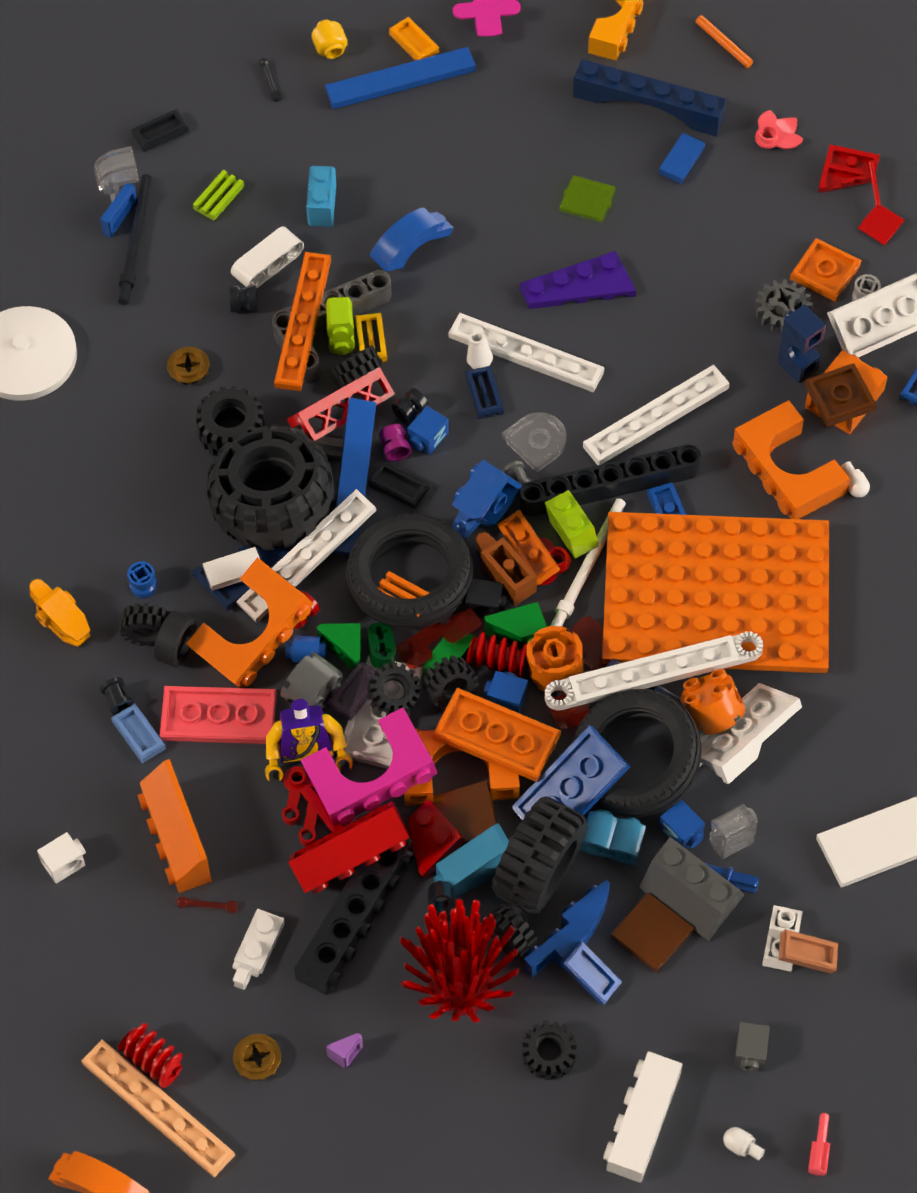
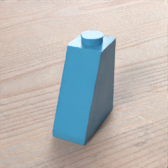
(473, 862)

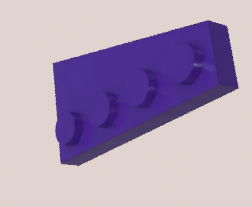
(590, 279)

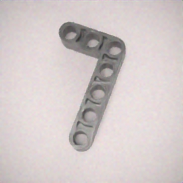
(367, 298)

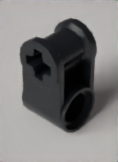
(442, 889)

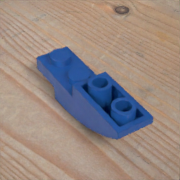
(578, 924)

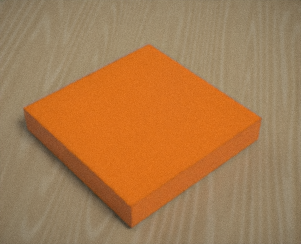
(825, 269)

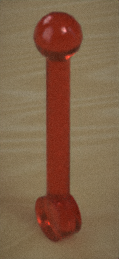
(230, 906)

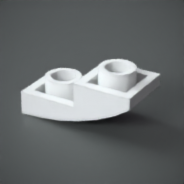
(781, 919)

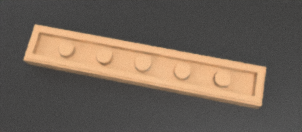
(158, 1108)

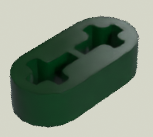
(376, 646)

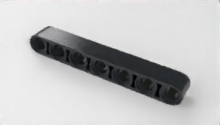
(620, 471)

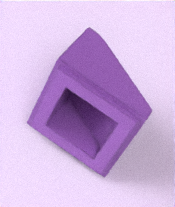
(345, 1050)

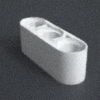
(267, 258)

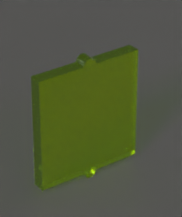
(587, 198)

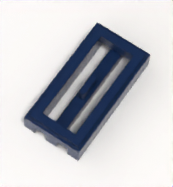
(489, 410)

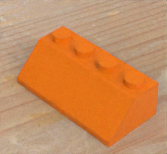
(174, 828)

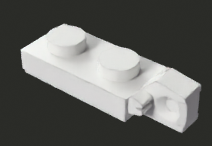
(256, 947)

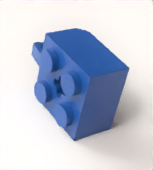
(483, 498)

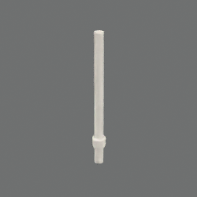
(566, 607)

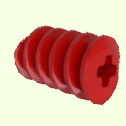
(499, 654)
(151, 1055)

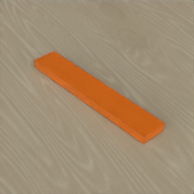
(302, 321)

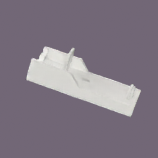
(739, 746)

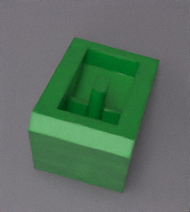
(343, 641)

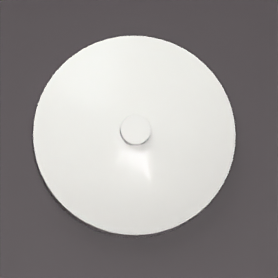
(34, 352)

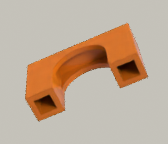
(794, 493)
(243, 661)
(502, 782)

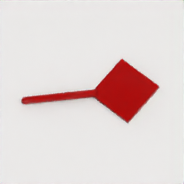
(880, 222)

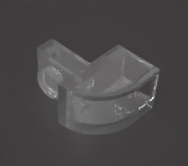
(115, 170)

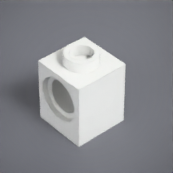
(62, 857)

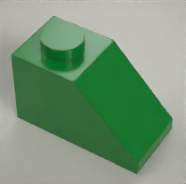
(515, 624)

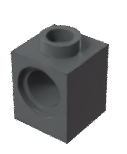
(751, 1047)

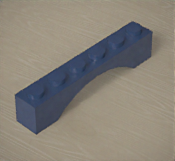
(604, 83)

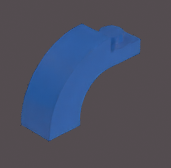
(406, 236)

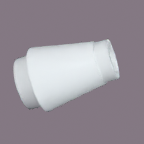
(478, 352)

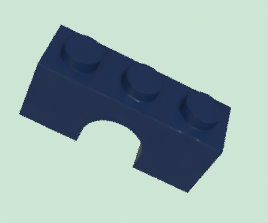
(799, 336)

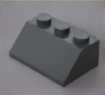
(690, 888)

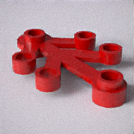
(314, 808)

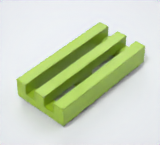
(215, 192)

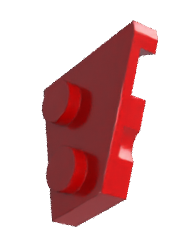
(846, 168)
(432, 837)

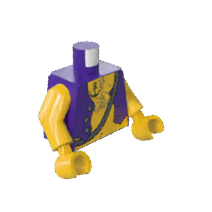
(302, 733)

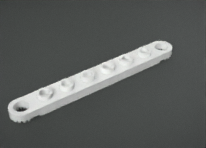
(654, 670)

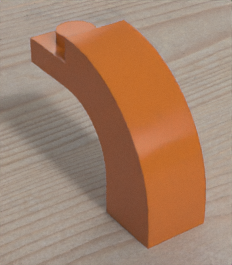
(90, 1175)

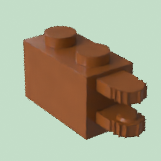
(506, 567)

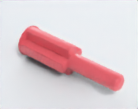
(820, 1149)

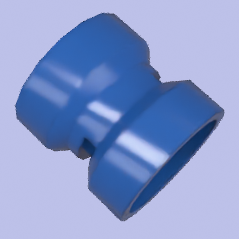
(146, 584)

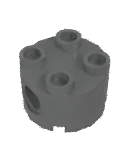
(313, 681)

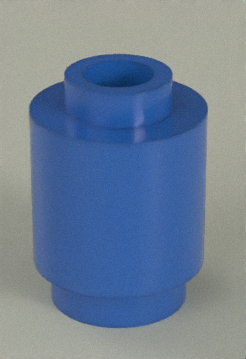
(302, 645)

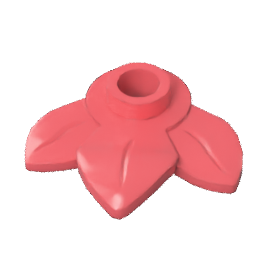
(777, 132)

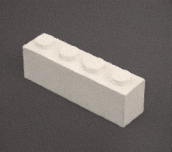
(643, 1117)

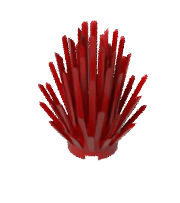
(456, 967)

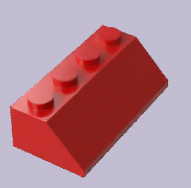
(348, 847)

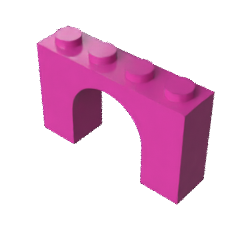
(347, 798)

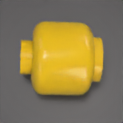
(329, 39)

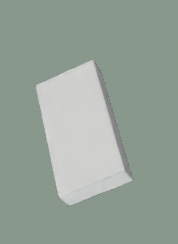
(229, 568)

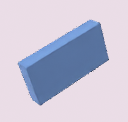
(138, 733)

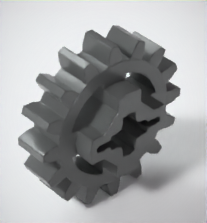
(784, 300)

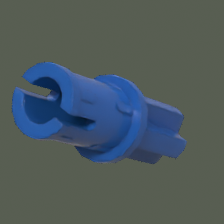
(740, 880)

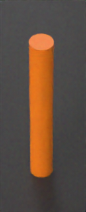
(724, 41)

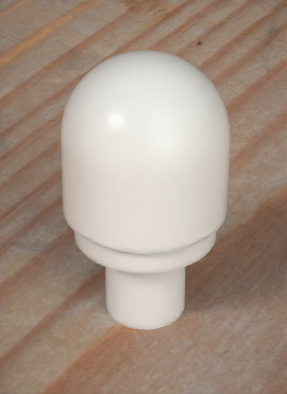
(858, 482)
(742, 1143)

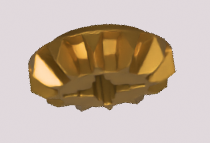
(177, 363)
(244, 1052)

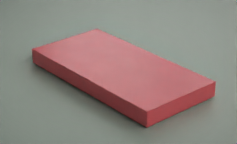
(217, 714)

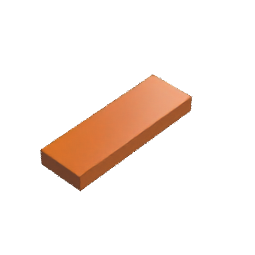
(528, 546)

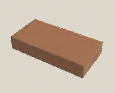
(808, 951)

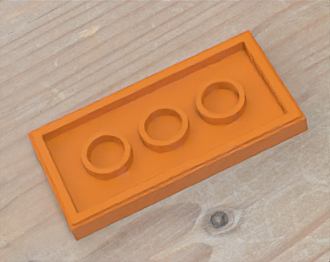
(496, 734)

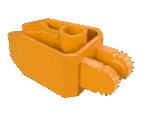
(59, 613)

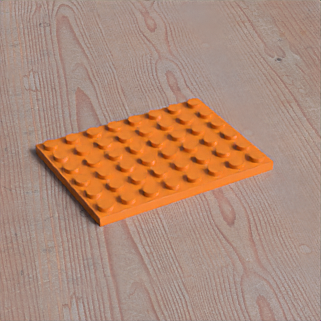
(717, 577)

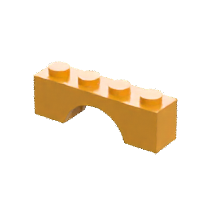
(611, 33)

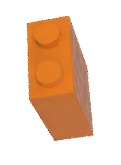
(872, 376)

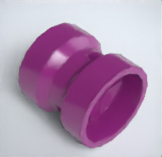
(396, 446)

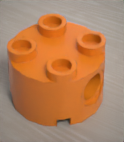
(554, 656)
(713, 701)

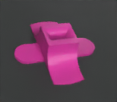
(487, 14)

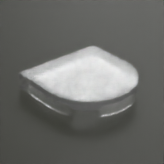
(537, 438)

